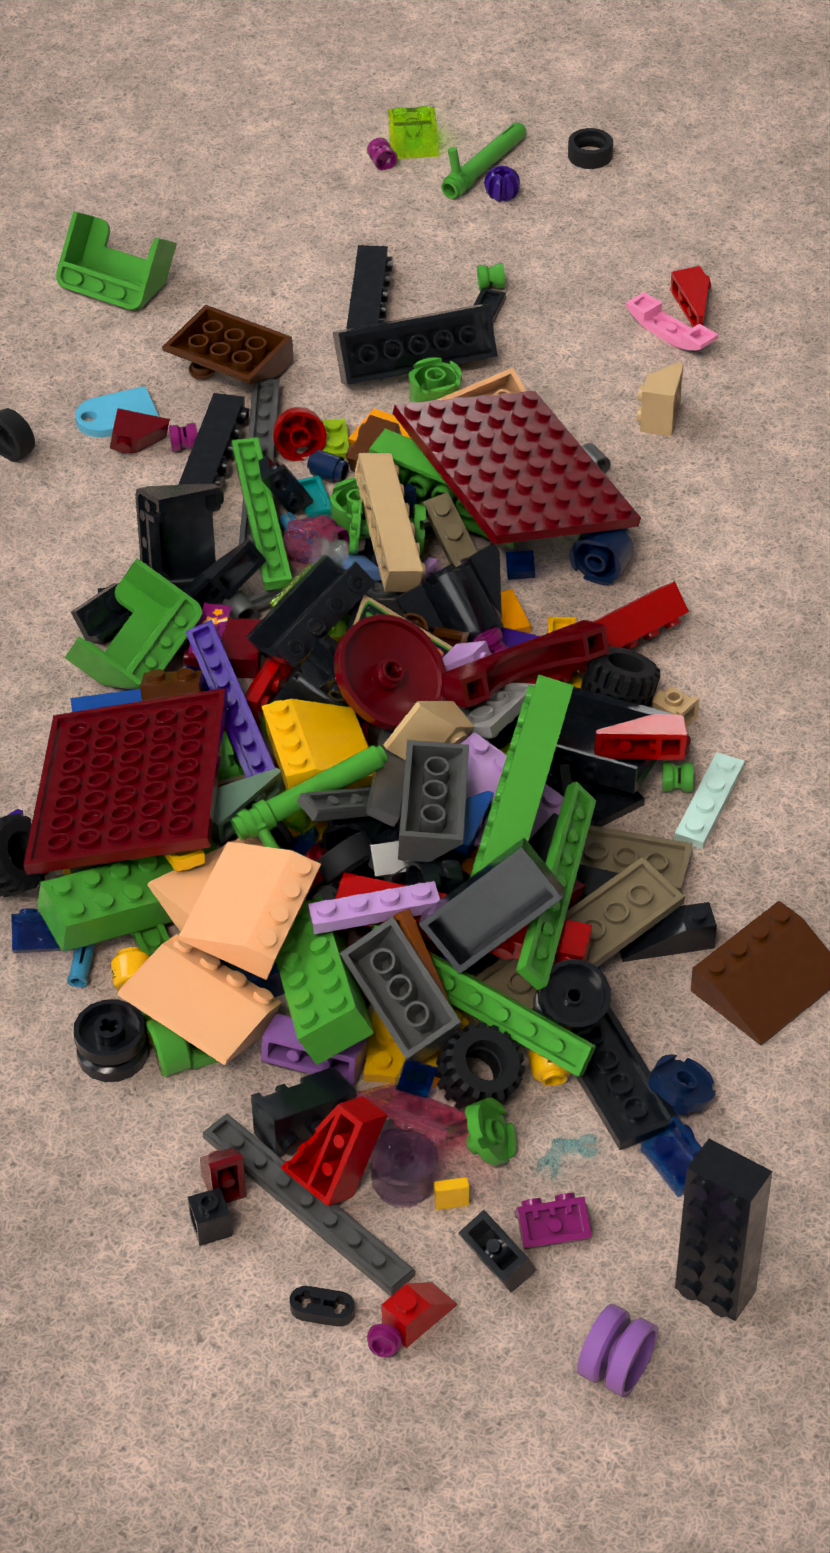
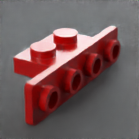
(265, 687)

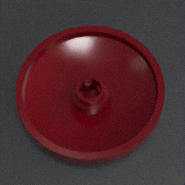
(386, 668)

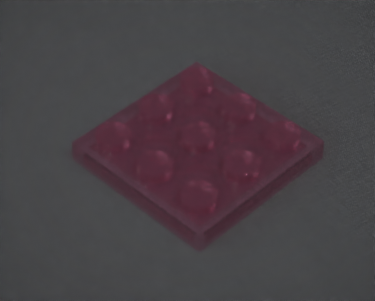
(425, 1114)

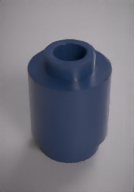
(328, 466)

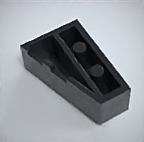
(293, 1113)

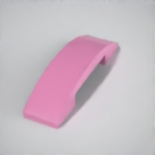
(650, 315)

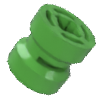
(491, 276)
(670, 776)

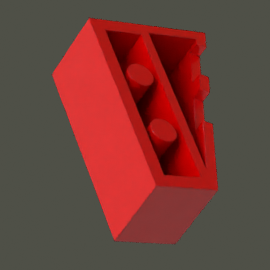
(338, 1151)

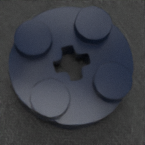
(668, 1081)

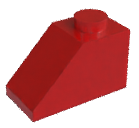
(416, 1309)

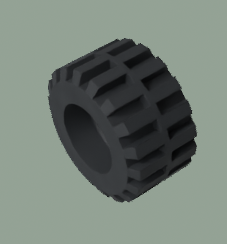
(622, 676)
(14, 839)
(488, 1046)

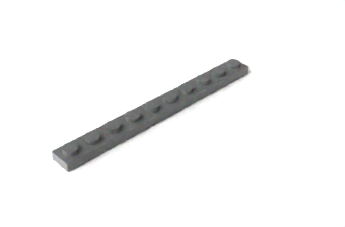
(262, 420)

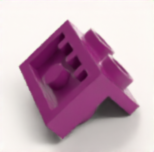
(553, 1221)

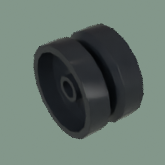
(574, 996)
(111, 1040)

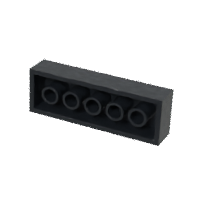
(397, 345)
(722, 1229)

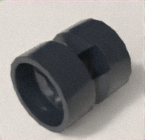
(443, 870)

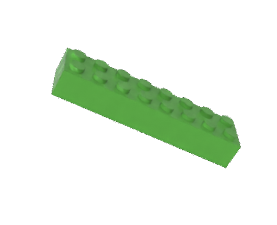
(525, 769)

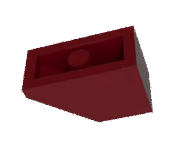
(137, 431)
(225, 1171)

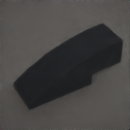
(226, 574)

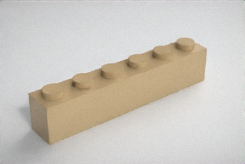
(389, 522)

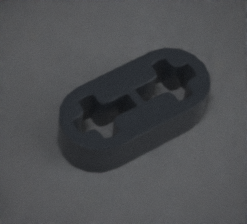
(322, 1306)

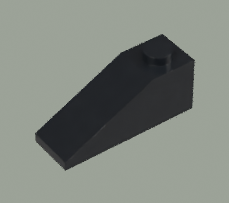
(682, 931)

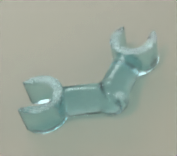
(562, 1145)

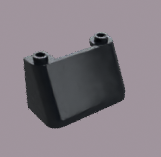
(177, 529)

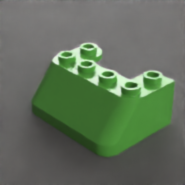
(107, 273)
(148, 637)

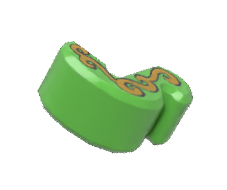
(170, 1049)

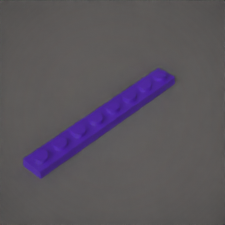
(239, 718)

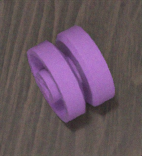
(617, 1350)

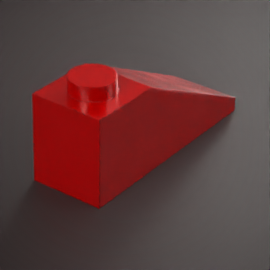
(691, 292)
(644, 738)

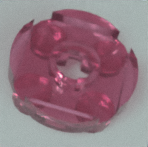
(302, 530)

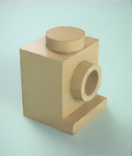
(677, 703)

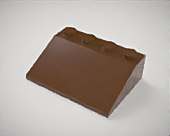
(232, 346)
(765, 973)

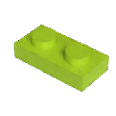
(337, 437)

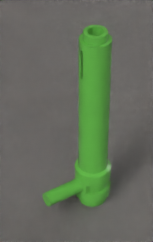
(464, 176)
(266, 814)

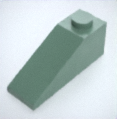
(240, 796)

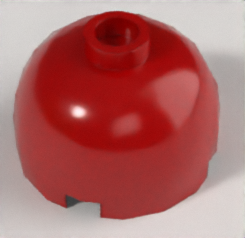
(296, 429)

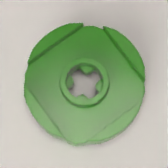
(489, 1132)

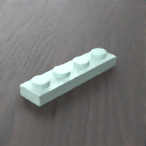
(709, 800)

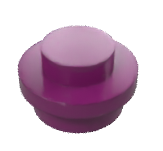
(384, 1340)

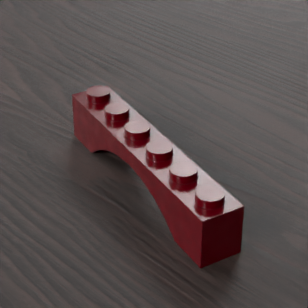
(485, 676)

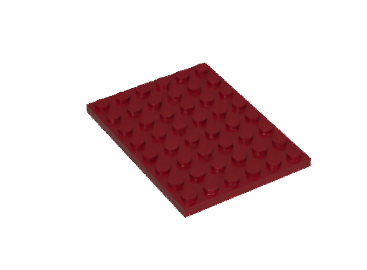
(515, 467)
(128, 782)

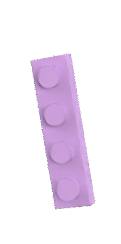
(371, 907)

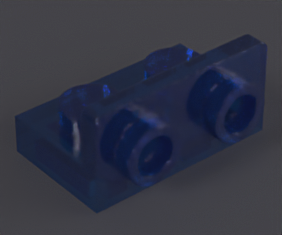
(31, 933)
(672, 1153)

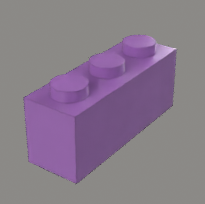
(283, 1049)

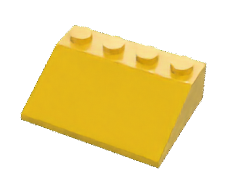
(312, 738)

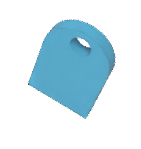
(104, 410)

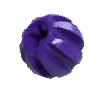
(502, 183)

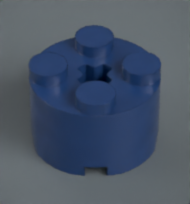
(602, 555)

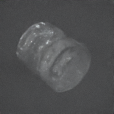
(335, 550)

